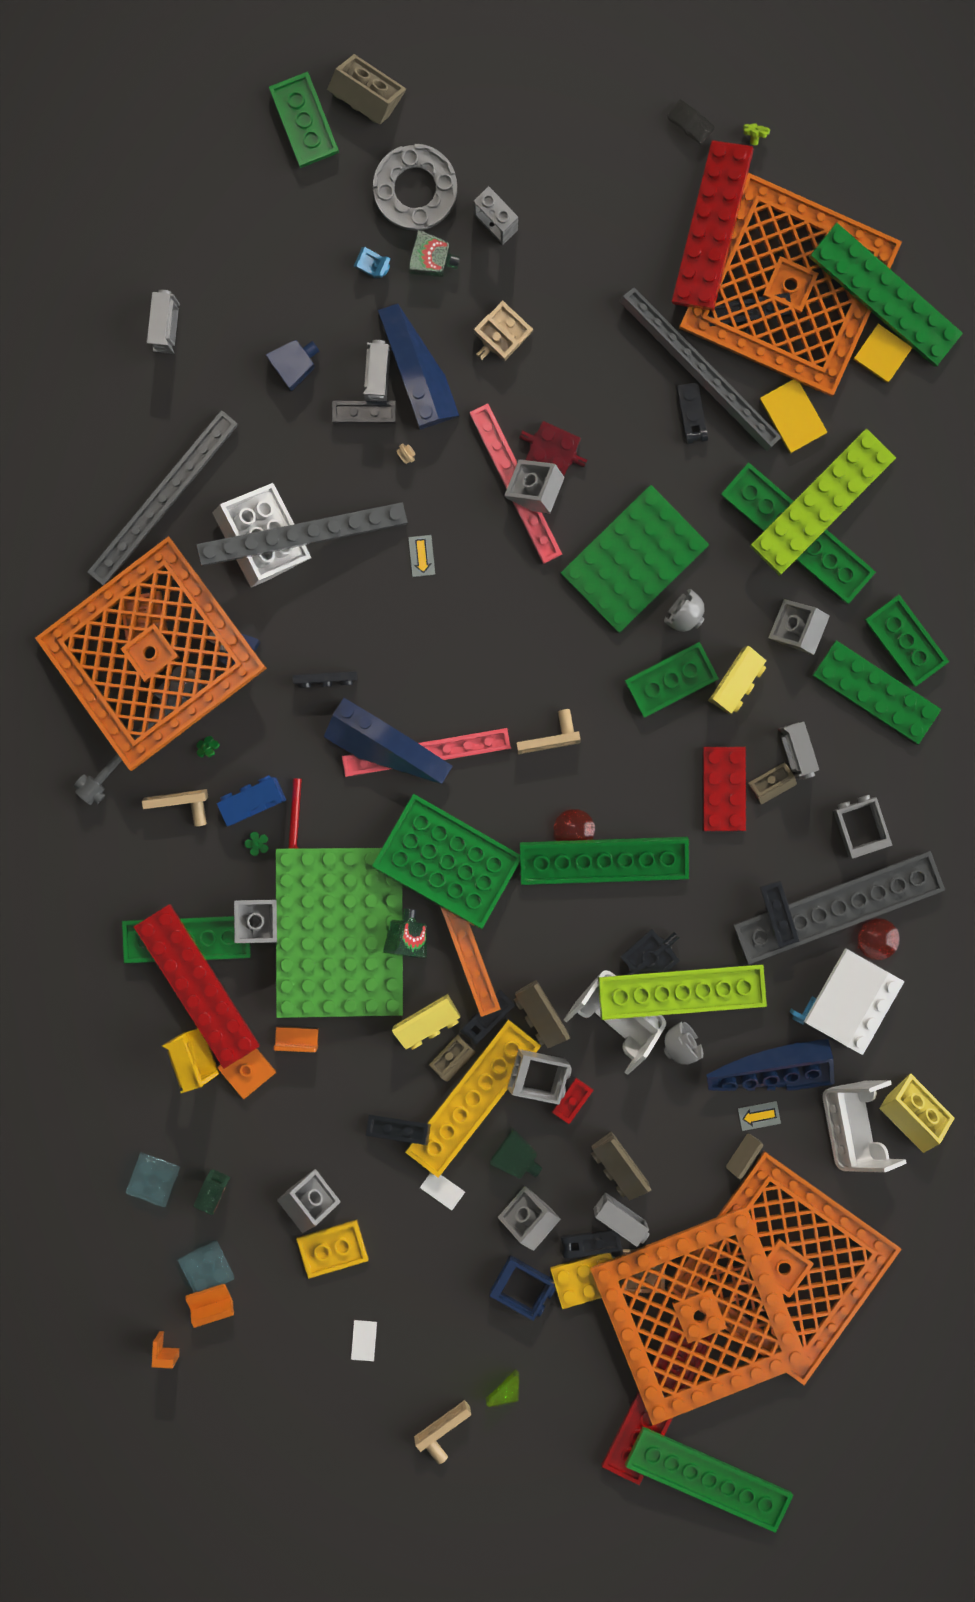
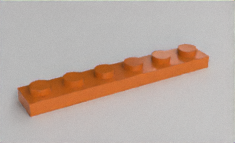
(472, 963)

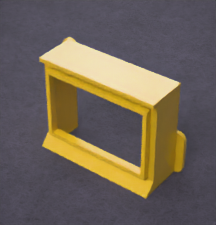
(191, 1060)

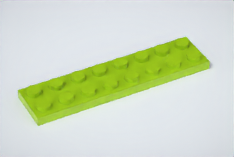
(823, 502)
(681, 992)

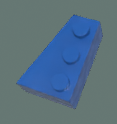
(251, 800)

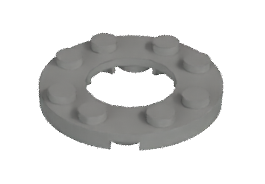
(415, 157)

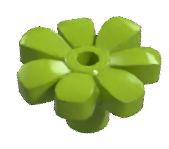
(755, 132)

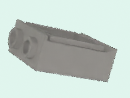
(163, 321)
(377, 371)
(799, 750)

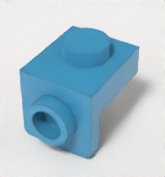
(372, 263)
(801, 1017)

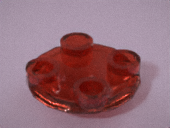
(574, 826)
(878, 939)

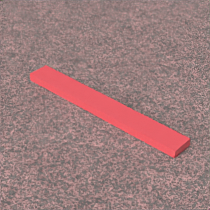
(505, 464)
(444, 748)

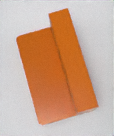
(296, 1039)
(210, 1305)
(162, 1356)

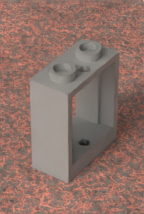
(491, 208)
(866, 848)
(519, 1074)
(621, 1219)

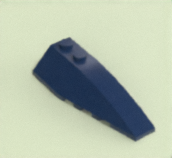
(419, 371)
(382, 744)
(786, 1066)

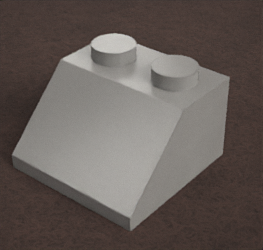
(535, 485)
(799, 626)
(255, 921)
(309, 1201)
(529, 1218)

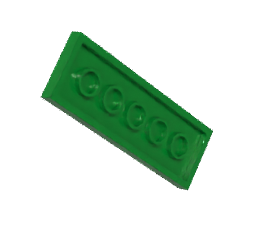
(876, 692)
(211, 934)

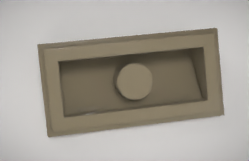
(773, 783)
(452, 1058)
(744, 1156)

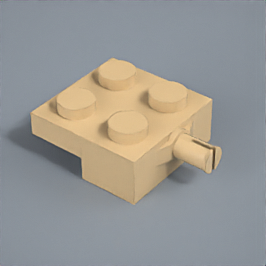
(502, 332)

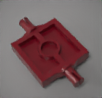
(553, 446)

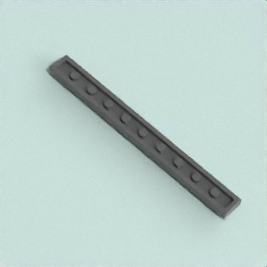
(700, 369)
(163, 498)
(301, 534)

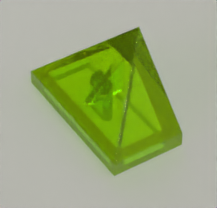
(506, 1392)

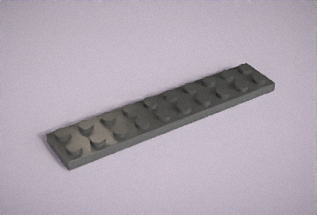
(845, 905)

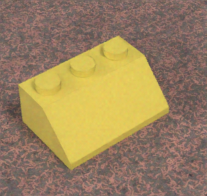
(738, 680)
(426, 1022)
(917, 1113)

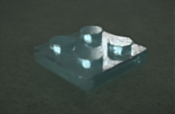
(152, 1179)
(206, 1267)

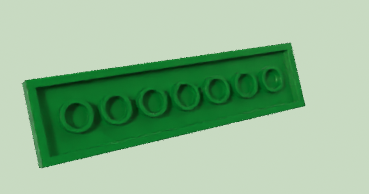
(885, 294)
(825, 558)
(604, 860)
(709, 1479)

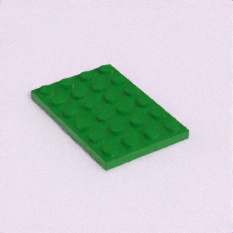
(634, 558)
(447, 861)

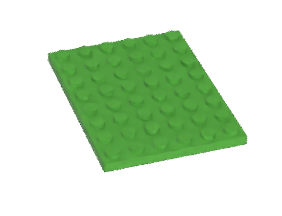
(334, 934)

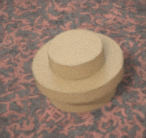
(406, 453)

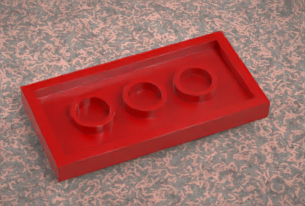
(724, 788)

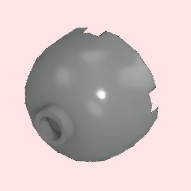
(686, 612)
(681, 1044)

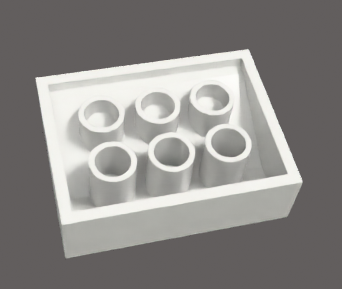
(255, 513)
(853, 1001)

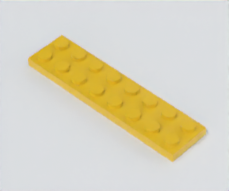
(472, 1099)

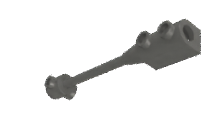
(91, 789)

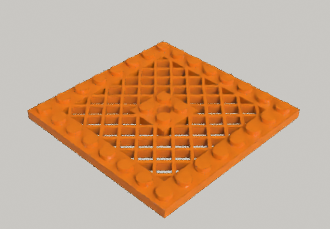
(751, 346)
(116, 591)
(848, 1302)
(716, 1385)

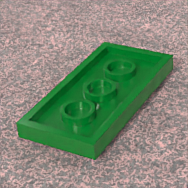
(304, 119)
(906, 640)
(671, 679)

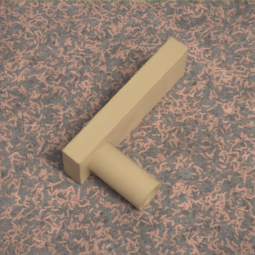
(567, 737)
(194, 797)
(428, 1436)

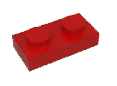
(573, 1100)

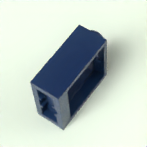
(503, 1277)

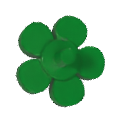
(206, 747)
(257, 843)

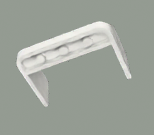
(639, 1032)
(851, 1128)

